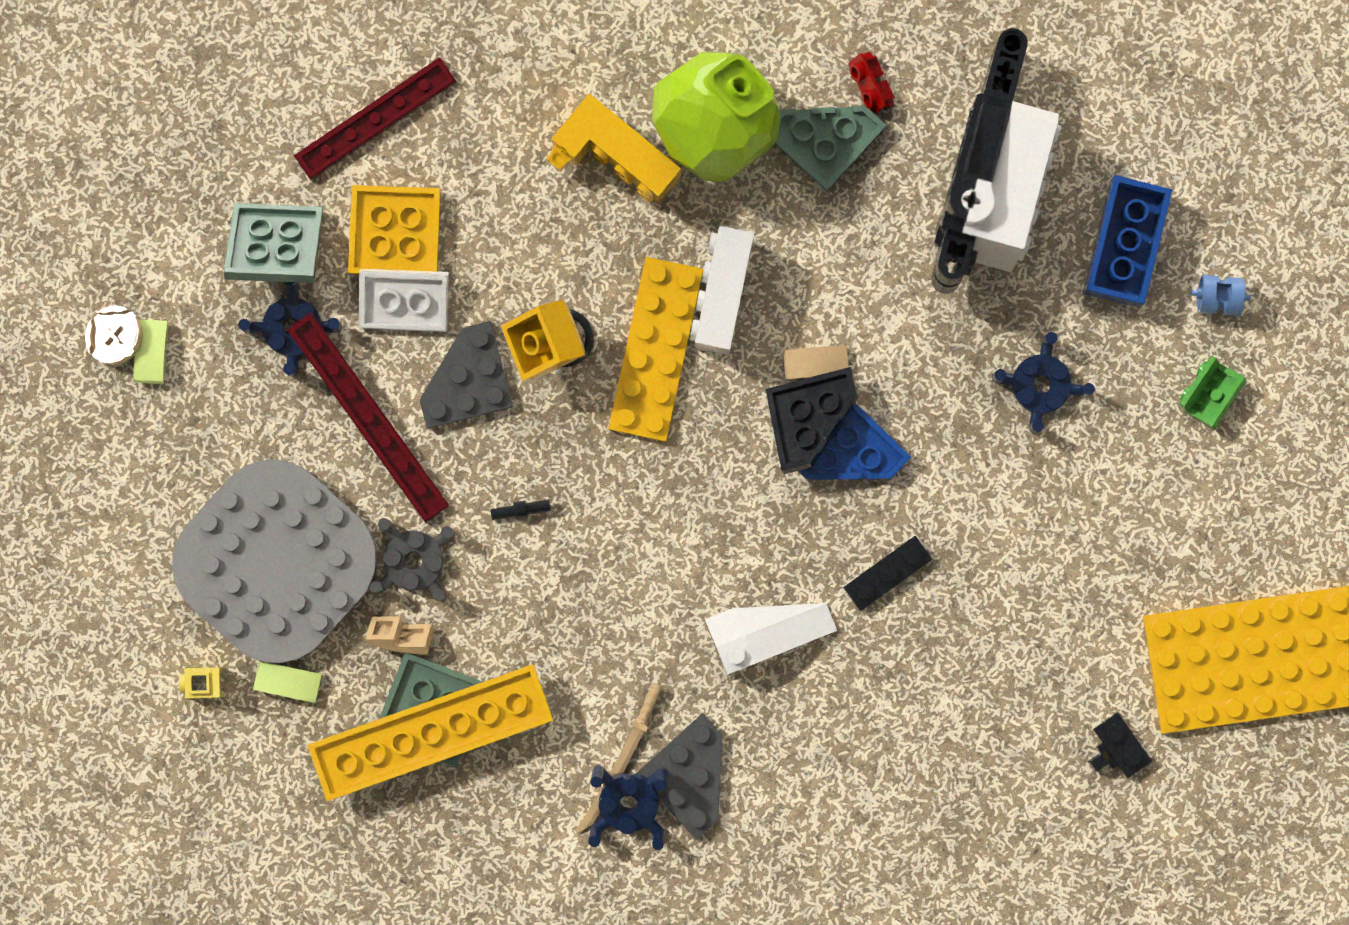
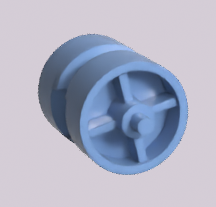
(1220, 295)

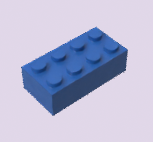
(1127, 241)

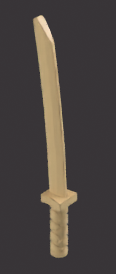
(639, 727)

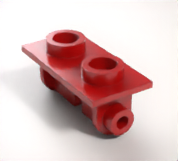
(865, 70)

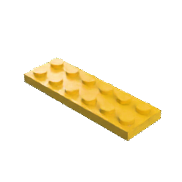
(655, 349)

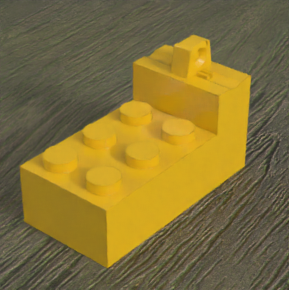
(614, 143)

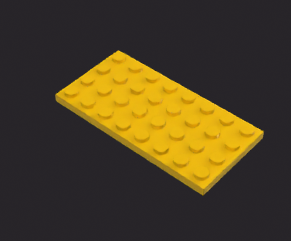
(1250, 659)

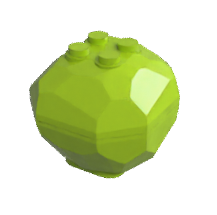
(715, 115)

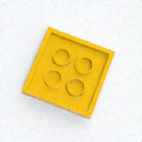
(394, 228)

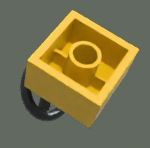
(547, 339)

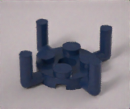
(274, 322)
(1054, 371)
(628, 819)

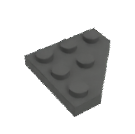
(467, 380)
(693, 775)

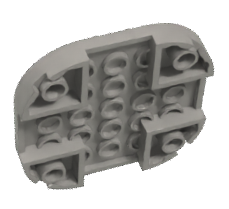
(274, 561)

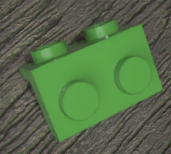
(1211, 392)

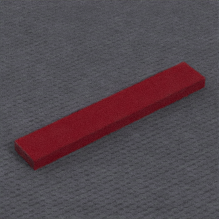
(375, 118)

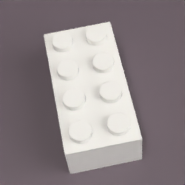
(723, 290)

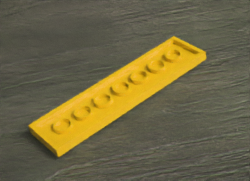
(430, 732)

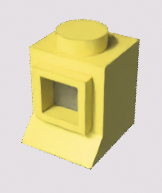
(201, 682)

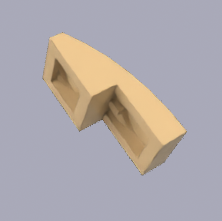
(814, 361)
(393, 635)

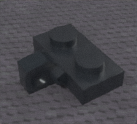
(1118, 747)

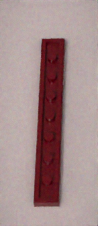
(368, 417)

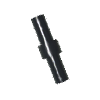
(520, 509)

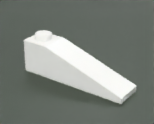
(760, 633)

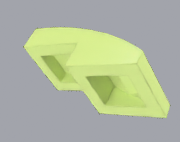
(151, 356)
(287, 681)

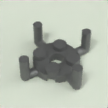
(400, 547)

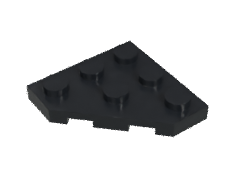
(808, 415)

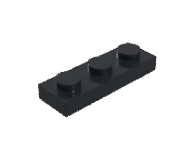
(887, 573)

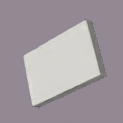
(403, 300)

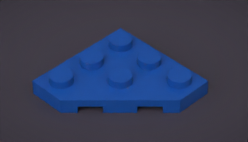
(858, 452)

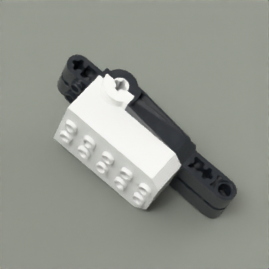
(995, 174)

